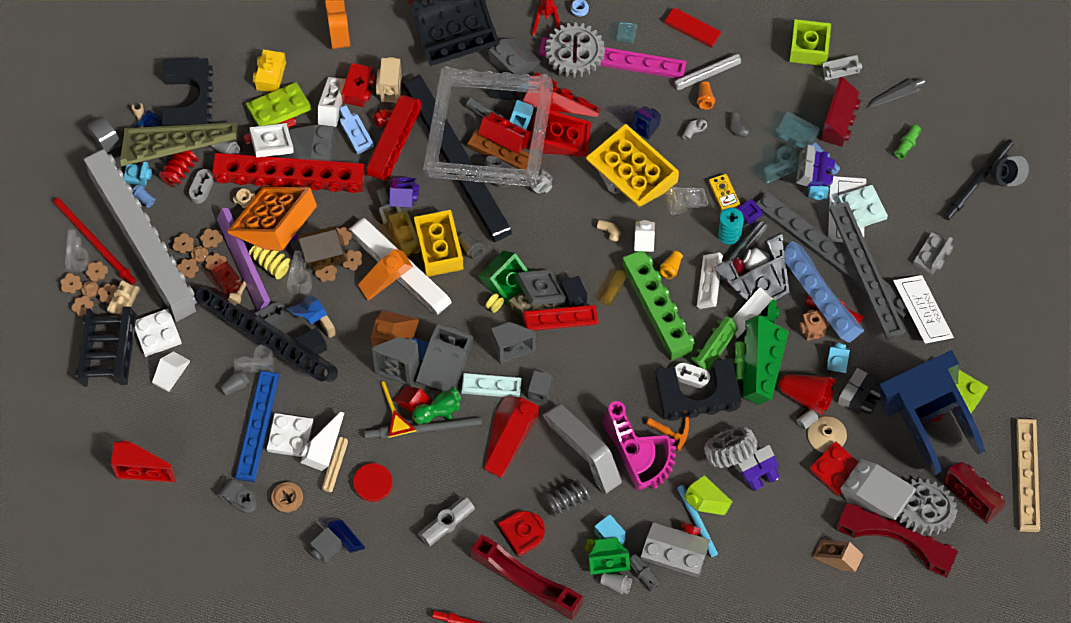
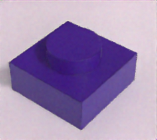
(750, 211)

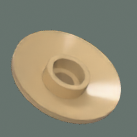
(823, 441)

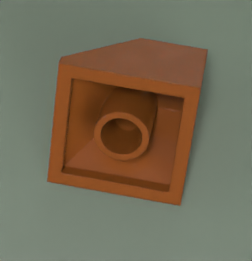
(393, 325)

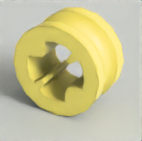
(494, 303)

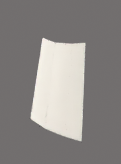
(751, 308)

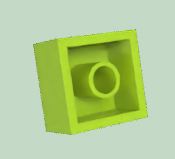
(810, 42)

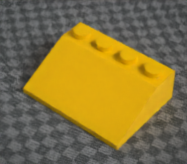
(634, 166)

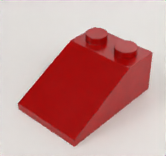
(564, 135)
(136, 463)

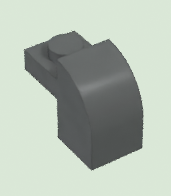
(103, 134)

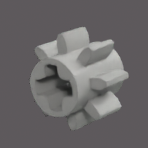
(544, 182)

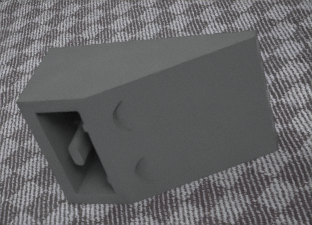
(445, 358)

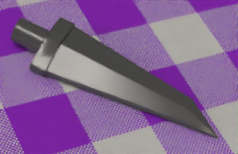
(906, 88)

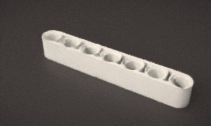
(413, 280)

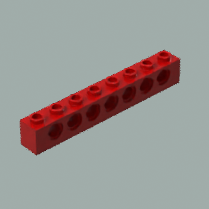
(280, 166)

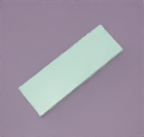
(491, 385)

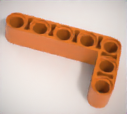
(337, 23)

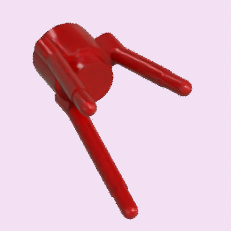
(546, 8)

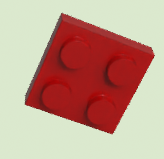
(834, 467)

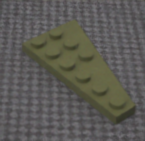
(160, 141)

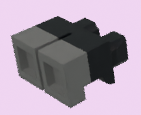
(858, 391)

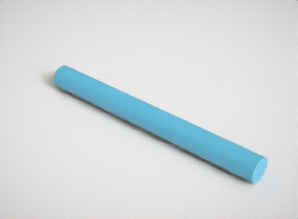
(697, 521)

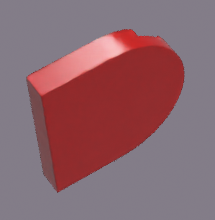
(523, 531)

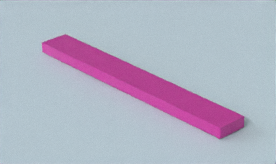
(633, 61)

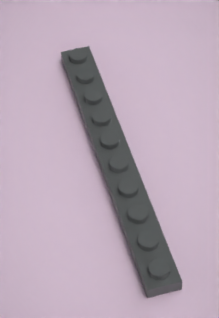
(820, 245)

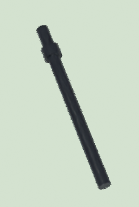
(958, 203)

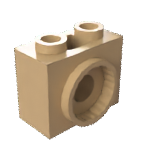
(389, 80)

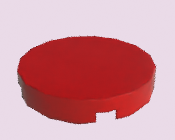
(373, 482)

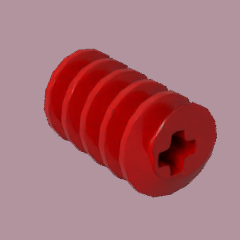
(177, 166)

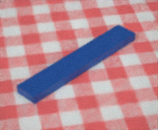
(257, 426)

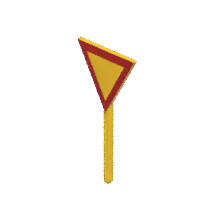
(398, 424)

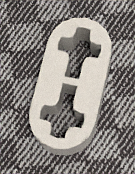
(692, 375)

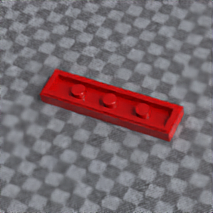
(560, 318)

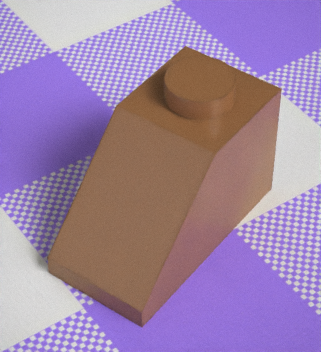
(839, 555)

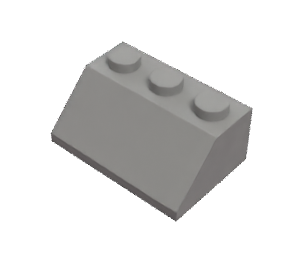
(675, 550)

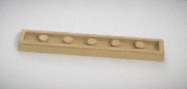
(1027, 475)

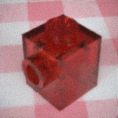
(226, 278)

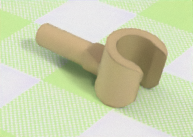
(138, 113)
(237, 296)

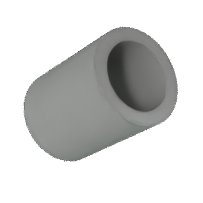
(807, 419)

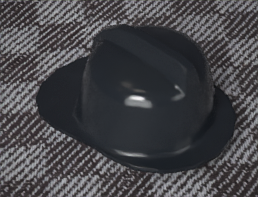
(1010, 171)

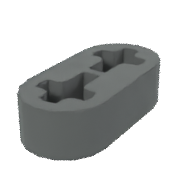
(270, 316)

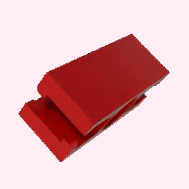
(504, 132)

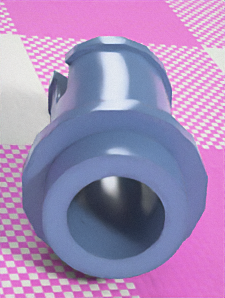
(143, 196)

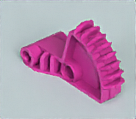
(623, 436)

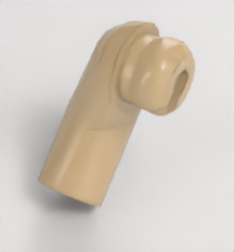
(611, 228)

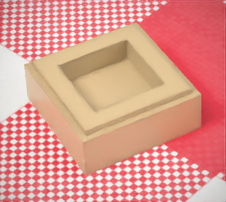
(327, 326)

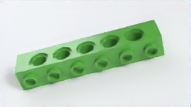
(674, 346)

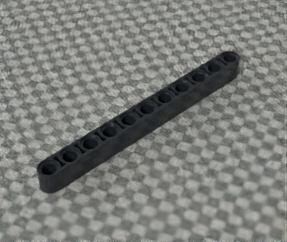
(455, 153)

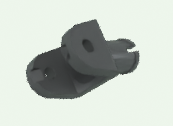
(384, 198)

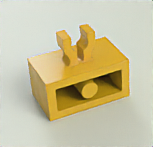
(270, 71)

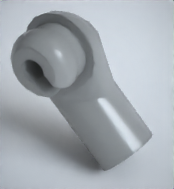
(694, 127)

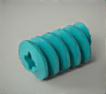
(730, 226)

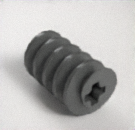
(566, 497)

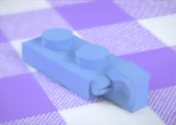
(355, 131)

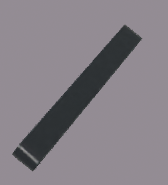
(274, 336)

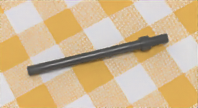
(383, 432)

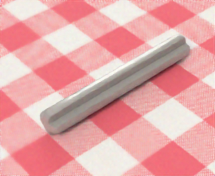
(707, 71)

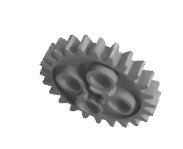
(592, 50)
(929, 508)

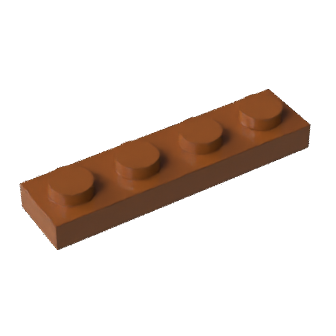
(490, 148)

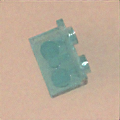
(798, 130)

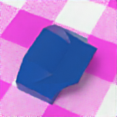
(309, 309)

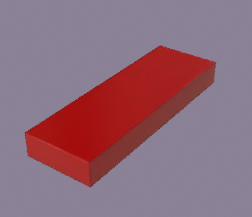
(692, 27)

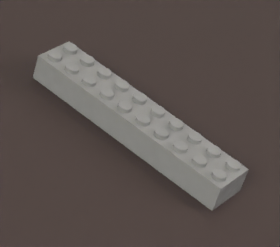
(141, 235)

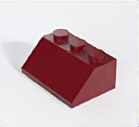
(841, 114)
(974, 491)

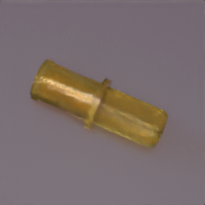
(613, 288)

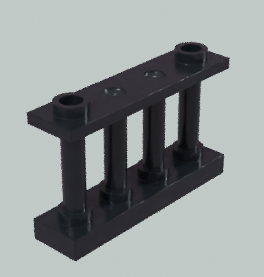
(122, 354)

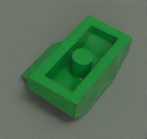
(608, 557)

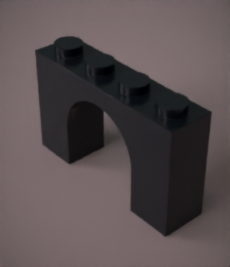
(194, 73)
(677, 405)

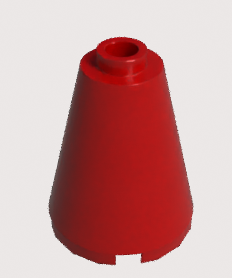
(809, 390)

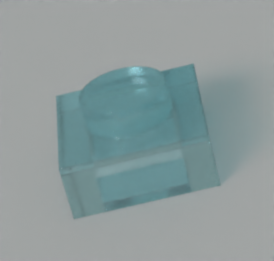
(626, 32)

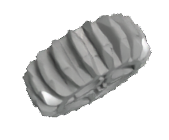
(730, 447)

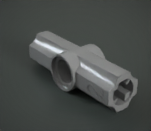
(438, 529)

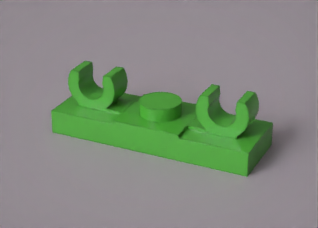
(716, 343)

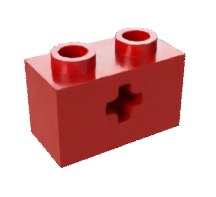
(357, 85)

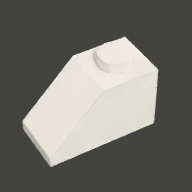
(644, 235)

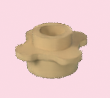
(240, 195)

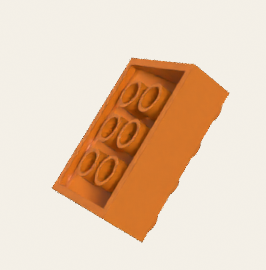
(274, 216)

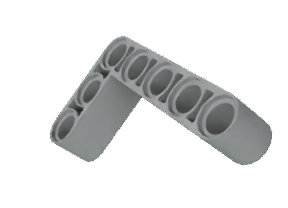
(587, 445)

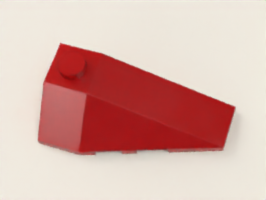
(564, 101)
(510, 427)

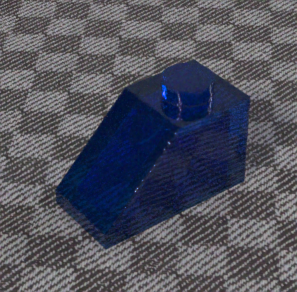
(646, 121)

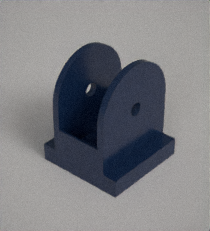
(928, 393)

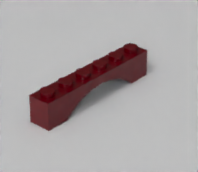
(860, 523)
(502, 563)

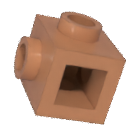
(814, 325)

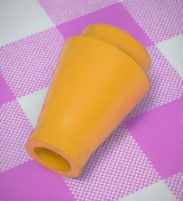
(670, 266)

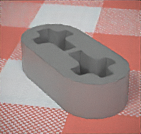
(197, 185)

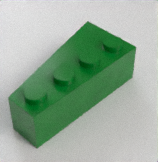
(762, 358)

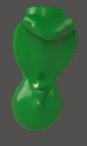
(442, 405)

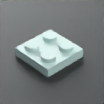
(865, 206)

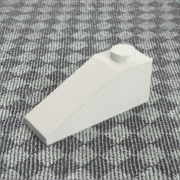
(331, 102)
(320, 448)

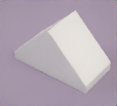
(169, 370)

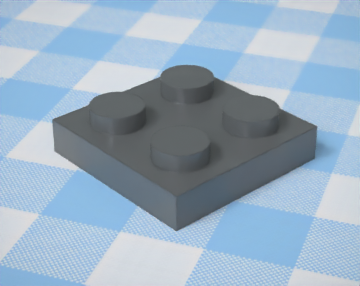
(541, 287)

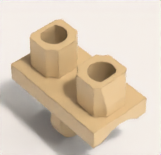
(123, 297)

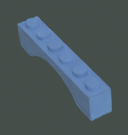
(834, 311)

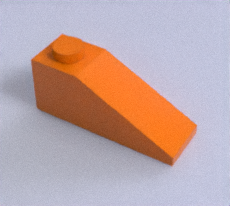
(385, 273)

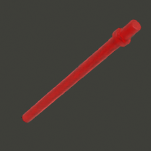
(124, 272)

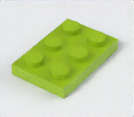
(279, 105)
(970, 390)

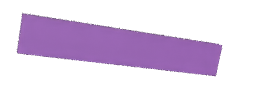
(243, 261)

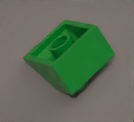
(501, 275)

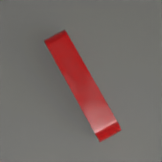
(394, 137)

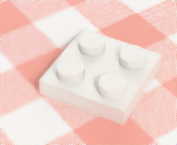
(271, 140)
(157, 332)
(289, 434)

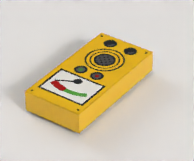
(724, 192)

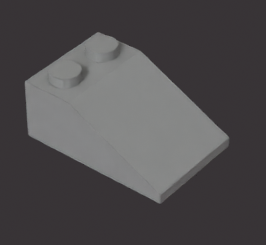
(877, 489)

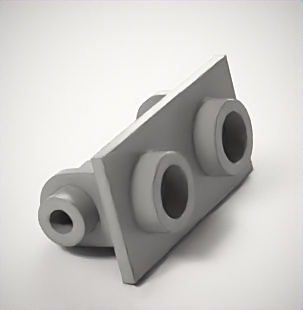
(841, 67)

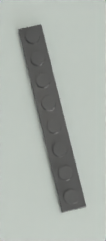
(867, 270)

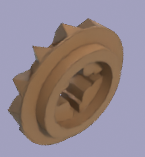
(289, 489)

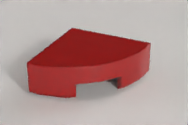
(689, 528)

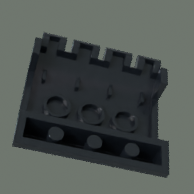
(453, 28)

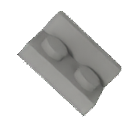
(933, 252)

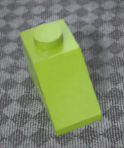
(707, 497)

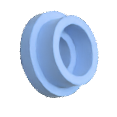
(579, 4)

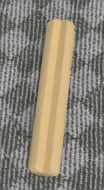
(334, 464)

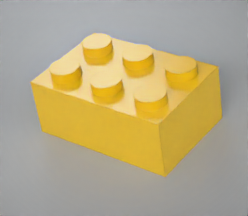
(438, 243)

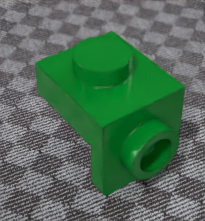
(772, 311)

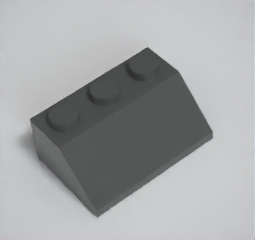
(397, 360)

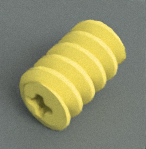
(271, 261)

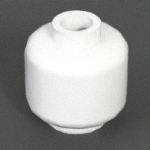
(755, 258)

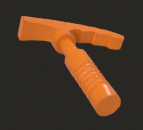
(666, 430)

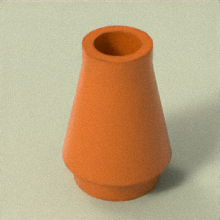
(705, 96)

